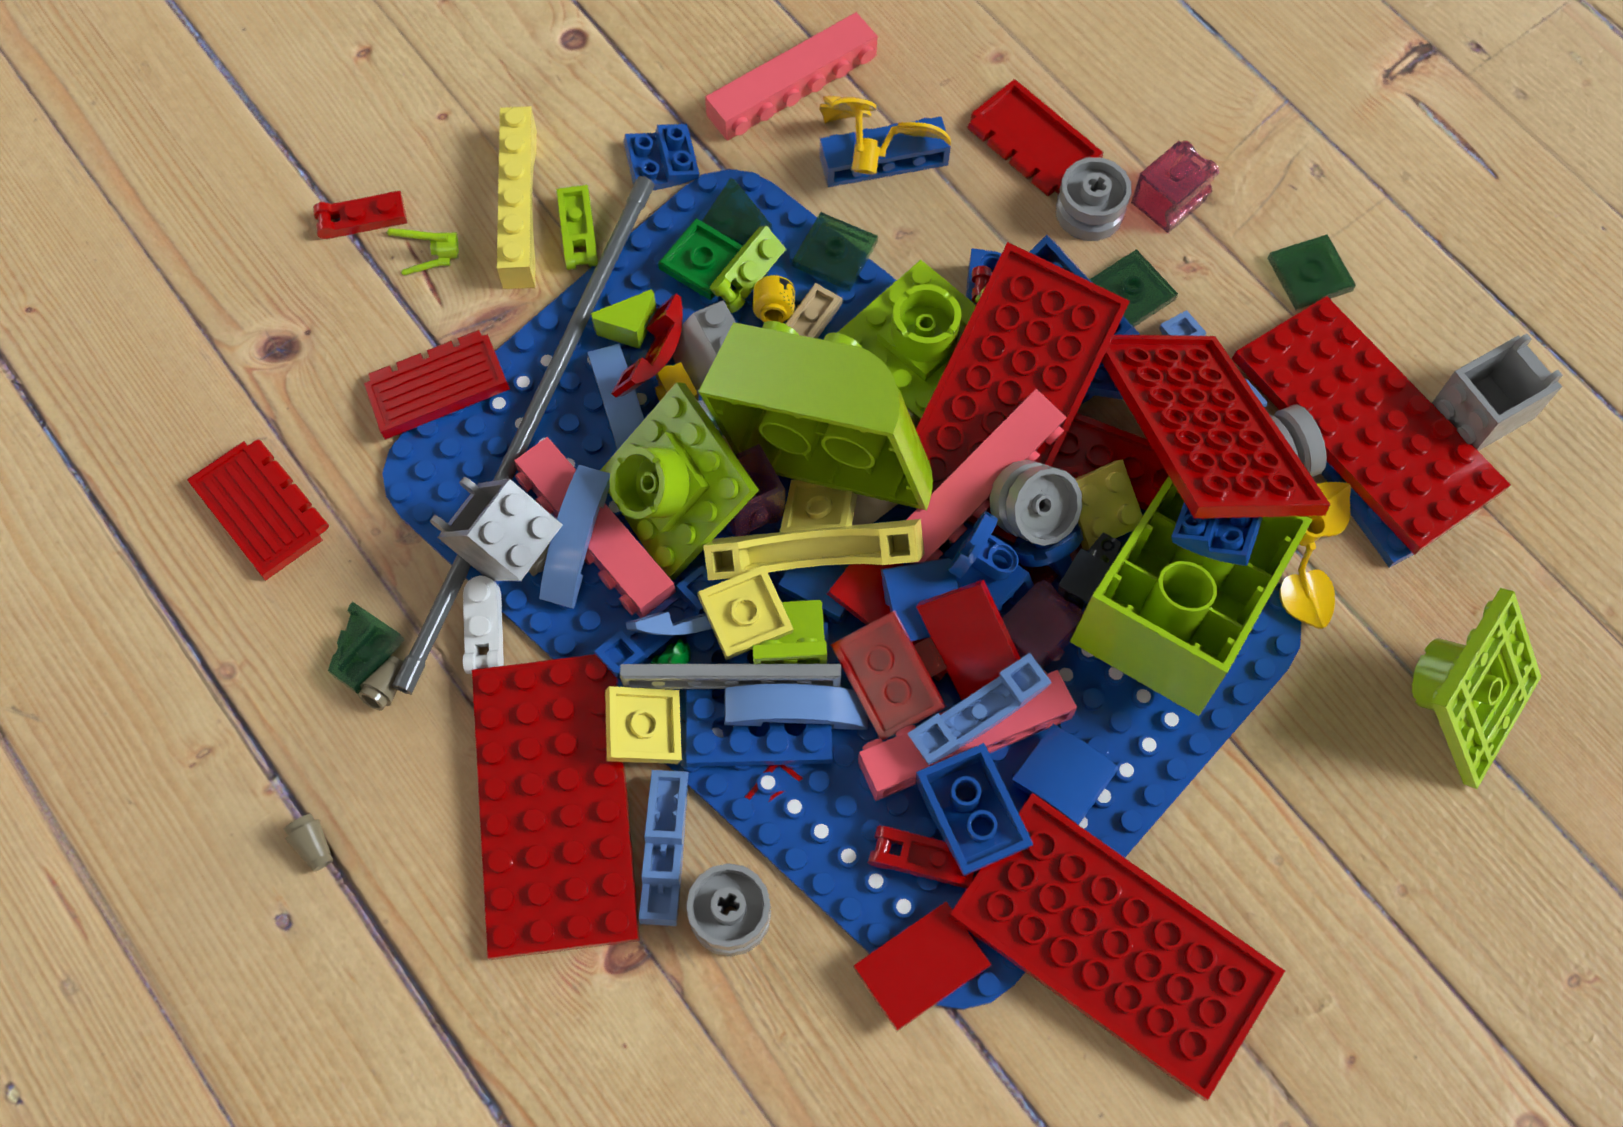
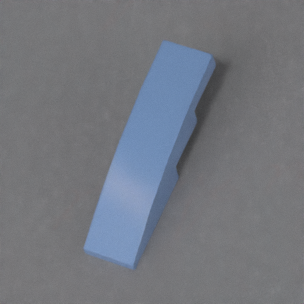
(663, 848)

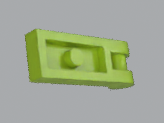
(577, 226)
(747, 268)

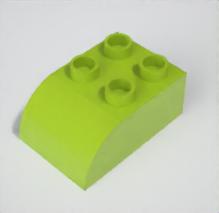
(818, 412)
(1178, 614)

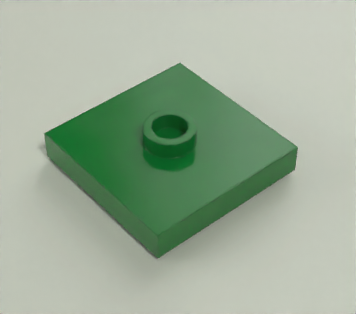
(699, 257)

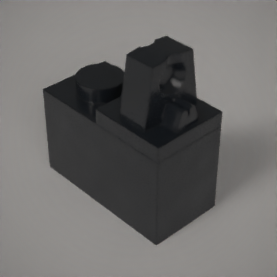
(1088, 571)

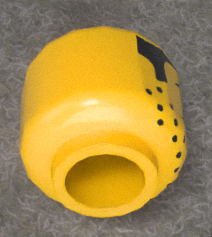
(773, 299)

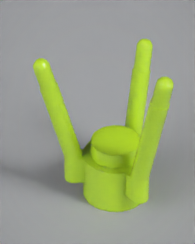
(441, 244)

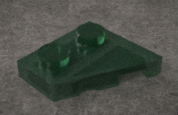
(735, 214)
(362, 648)

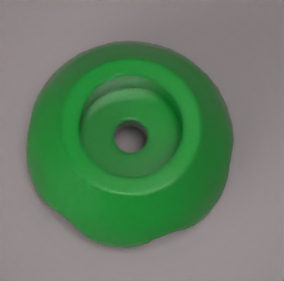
(674, 654)

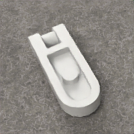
(482, 624)

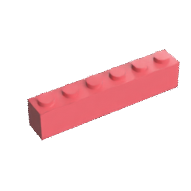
(791, 76)
(971, 484)
(611, 547)
(894, 763)

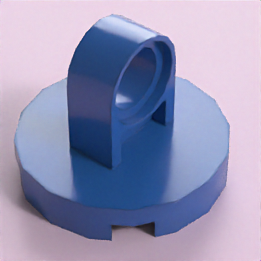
(979, 549)
(1054, 555)

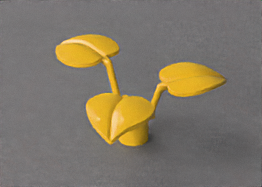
(866, 149)
(1312, 594)

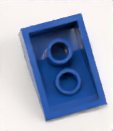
(972, 809)

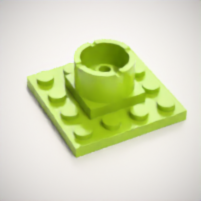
(914, 331)
(677, 481)
(1479, 685)

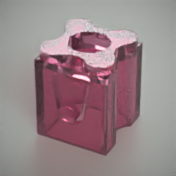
(1174, 185)
(770, 499)
(1042, 623)

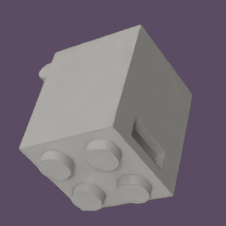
(1497, 392)
(498, 529)

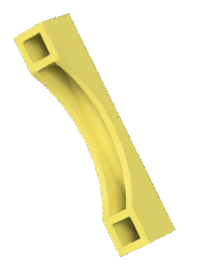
(515, 213)
(853, 544)

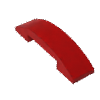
(666, 327)

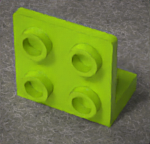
(802, 646)

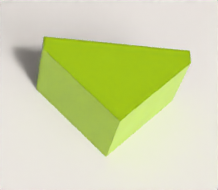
(626, 320)

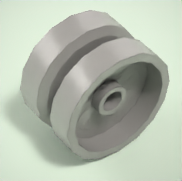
(1093, 199)
(1303, 436)
(1036, 502)
(726, 887)

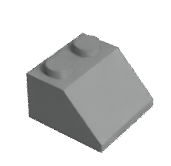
(701, 340)

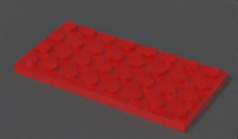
(1025, 334)
(1373, 423)
(1210, 429)
(551, 810)
(1120, 948)

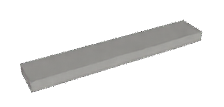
(726, 675)

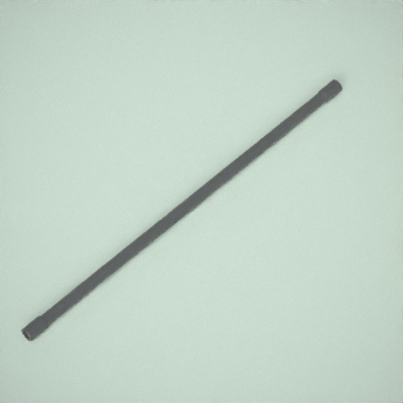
(415, 662)

